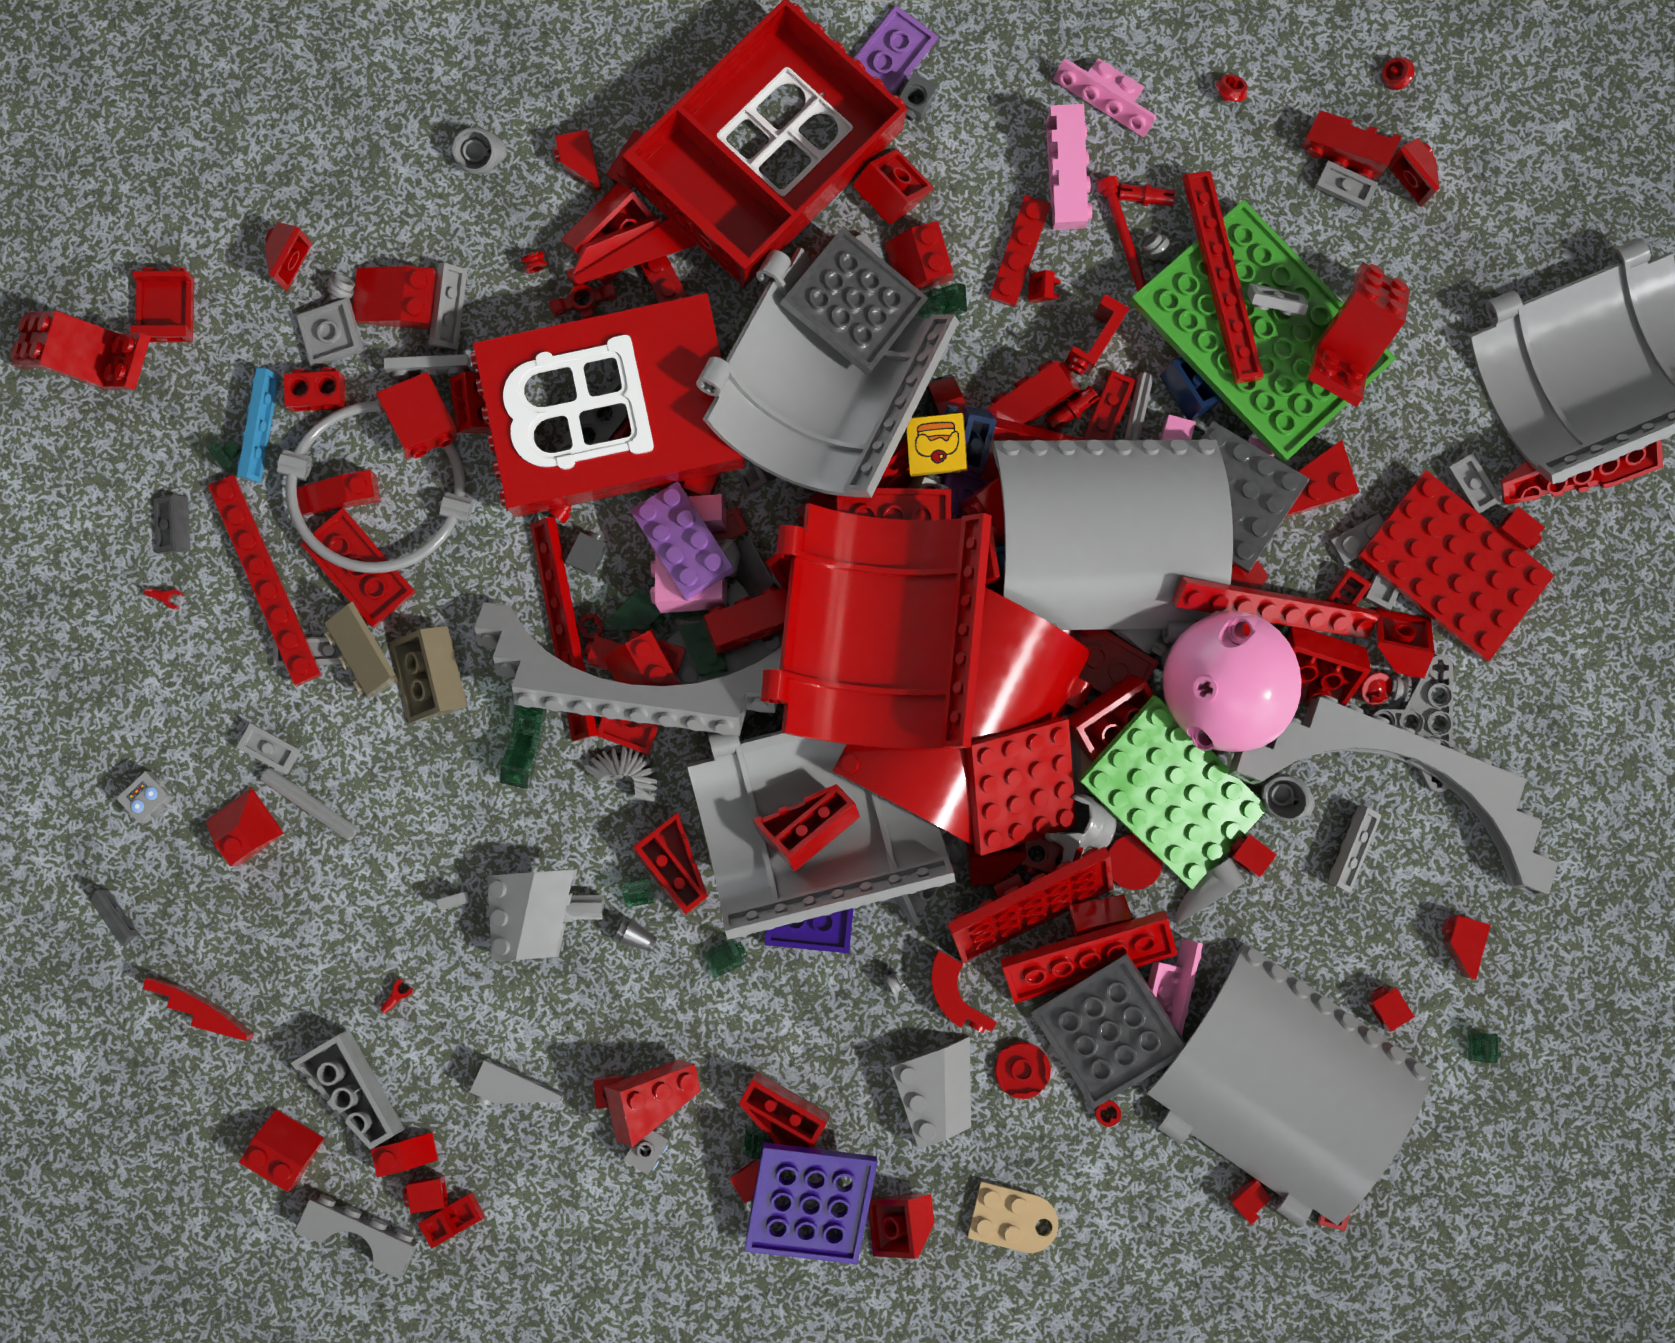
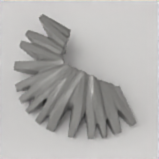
(625, 770)

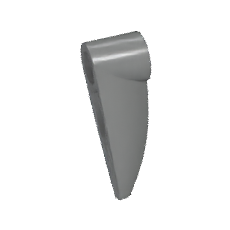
(1212, 886)

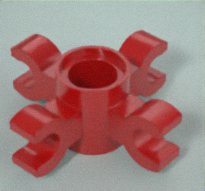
(602, 294)

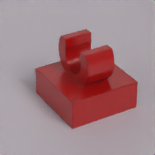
(1042, 286)

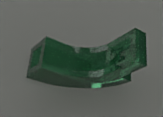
(523, 746)

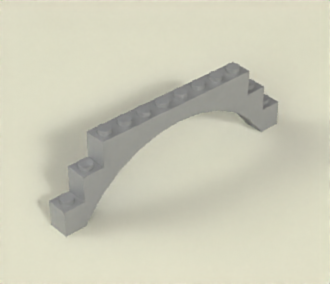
(554, 685)
(1485, 789)

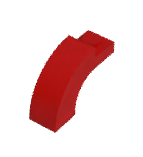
(946, 993)

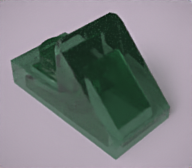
(945, 301)

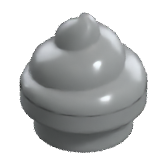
(1157, 248)
(340, 287)

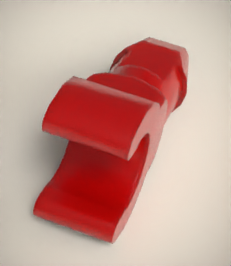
(163, 596)
(395, 996)

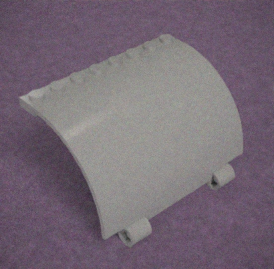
(1585, 364)
(803, 405)
(1112, 529)
(871, 861)
(1292, 1090)

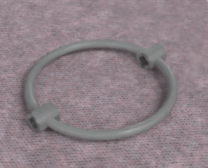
(298, 466)

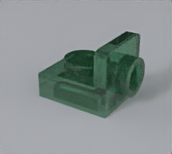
(725, 957)

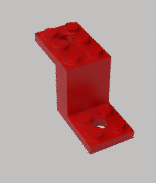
(1359, 333)
(79, 350)

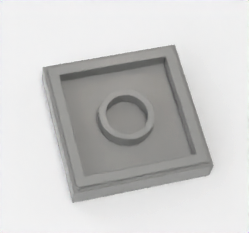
(329, 332)

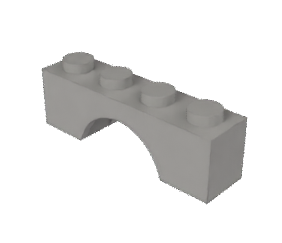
(390, 1249)

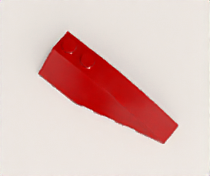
(1528, 484)

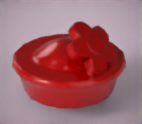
(1398, 73)
(1232, 88)
(1376, 688)

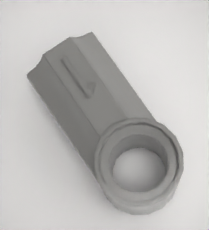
(584, 908)

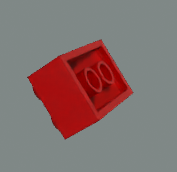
(395, 296)

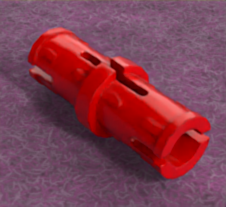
(1146, 195)
(1072, 409)

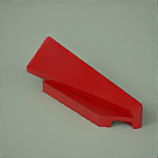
(628, 248)

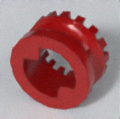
(534, 263)
(584, 632)
(1112, 1120)

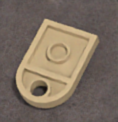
(1009, 1218)

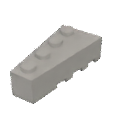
(350, 1088)

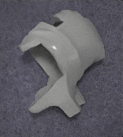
(1094, 827)

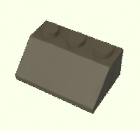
(359, 651)
(428, 674)

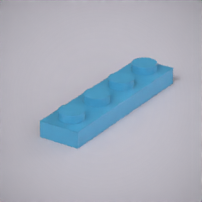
(258, 425)

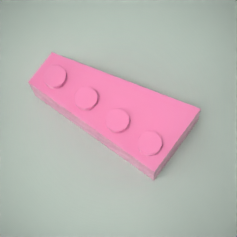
(1067, 167)

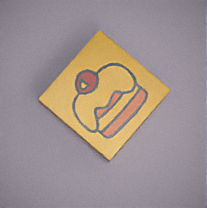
(937, 444)

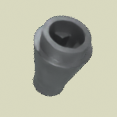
(634, 935)

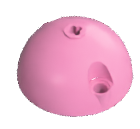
(1251, 682)

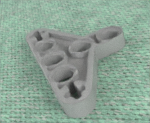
(1424, 709)

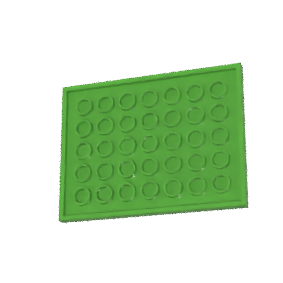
(1283, 405)

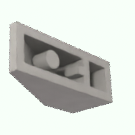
(504, 1085)

